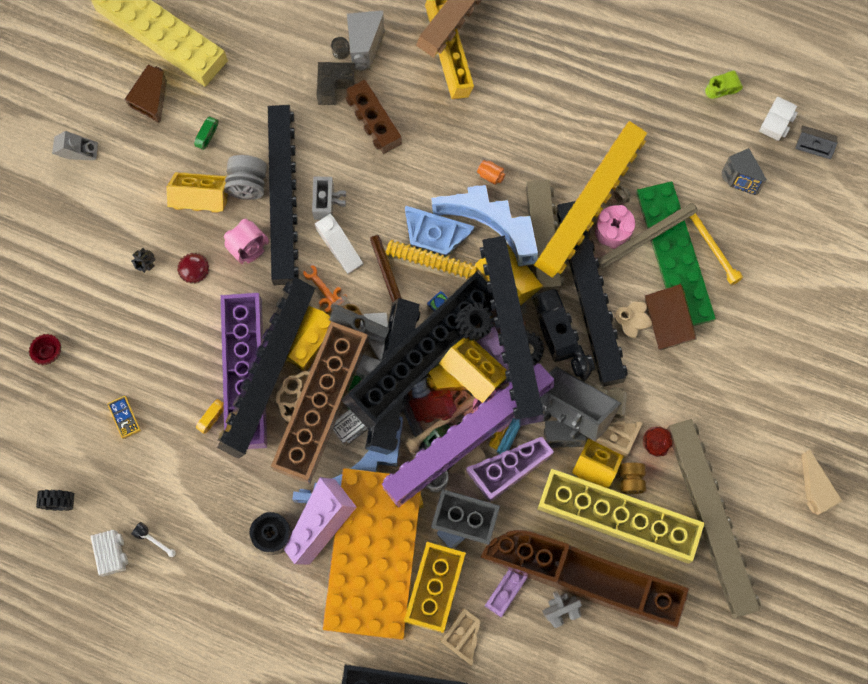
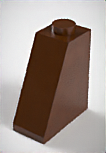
(148, 93)

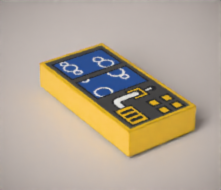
(124, 417)

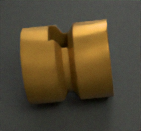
(633, 478)

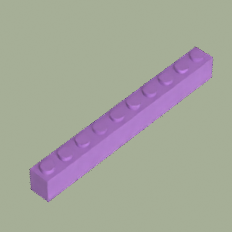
(457, 442)

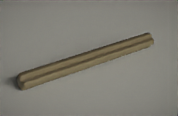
(647, 235)

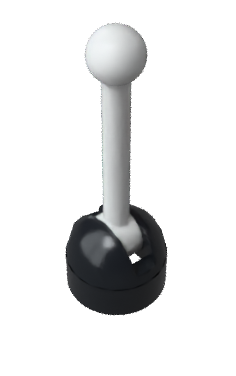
(141, 532)

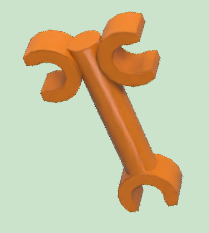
(330, 298)

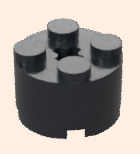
(264, 524)

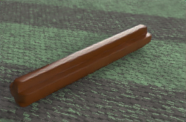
(385, 267)

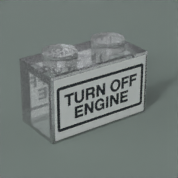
(348, 427)

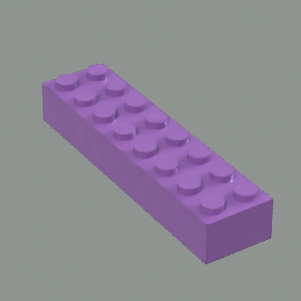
(240, 339)

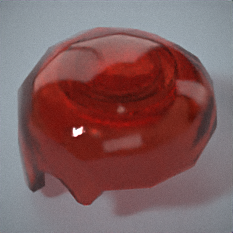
(657, 441)

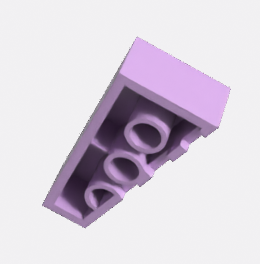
(505, 470)
(319, 521)

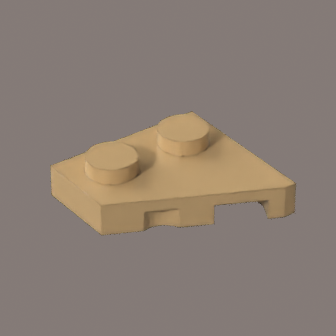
(620, 436)
(462, 636)

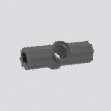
(347, 318)

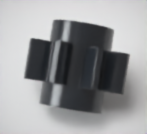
(143, 260)

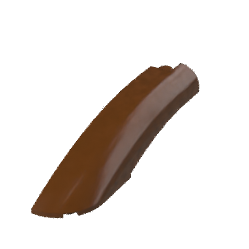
(588, 576)

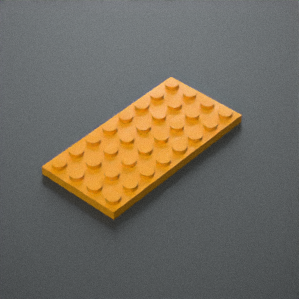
(371, 560)

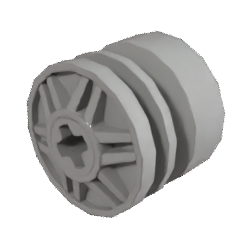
(245, 177)

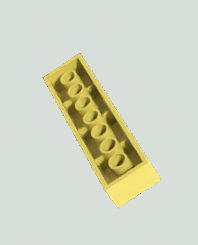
(166, 36)
(621, 516)

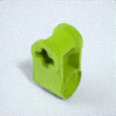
(723, 85)

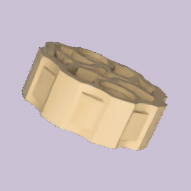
(286, 396)

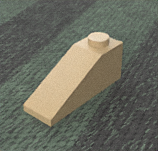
(818, 488)

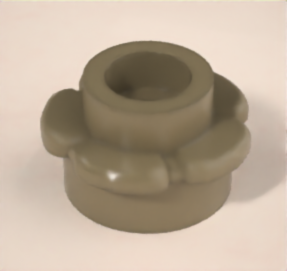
(622, 194)

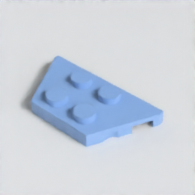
(434, 231)

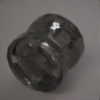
(341, 52)

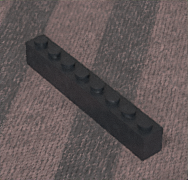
(401, 323)

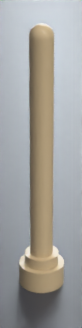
(414, 443)

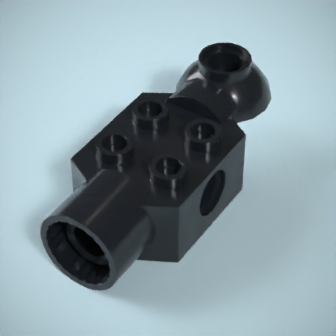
(555, 320)

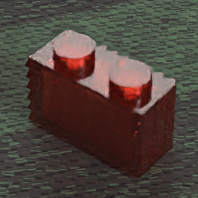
(433, 406)

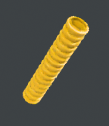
(430, 259)

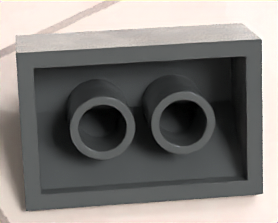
(465, 516)

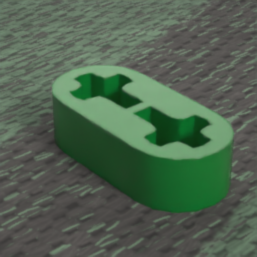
(206, 133)

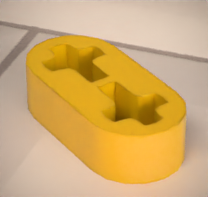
(210, 416)

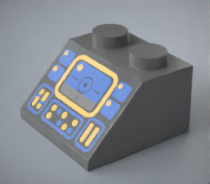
(744, 172)

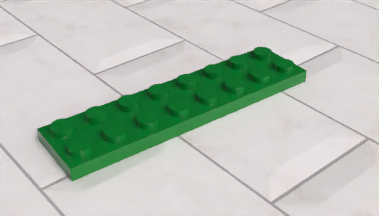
(675, 250)

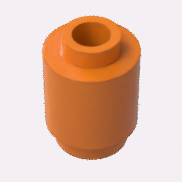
(491, 172)

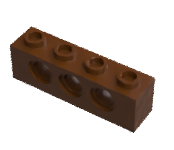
(363, 93)

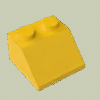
(597, 464)

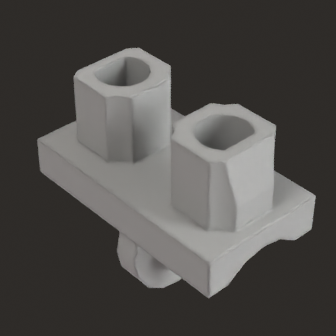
(560, 606)

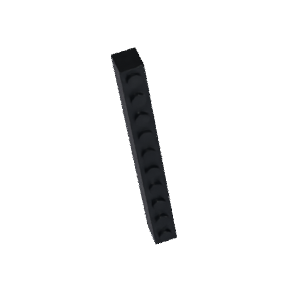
(282, 194)
(594, 309)
(512, 330)
(266, 368)

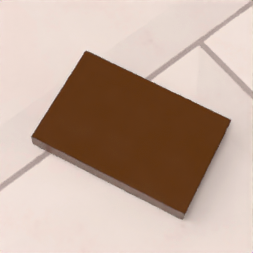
(670, 317)

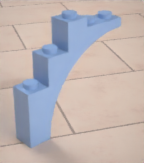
(496, 215)

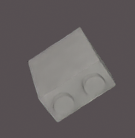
(365, 36)

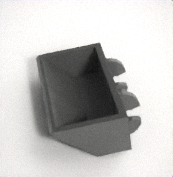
(578, 405)

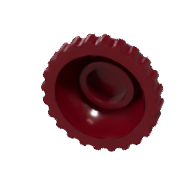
(193, 268)
(45, 349)

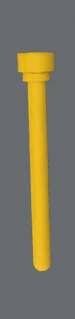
(733, 275)

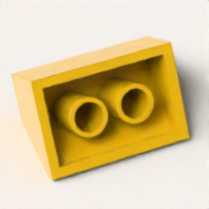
(197, 192)
(525, 280)
(308, 338)
(474, 368)

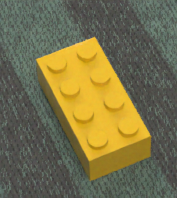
(435, 587)

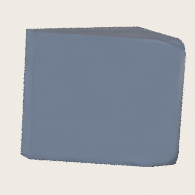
(449, 540)

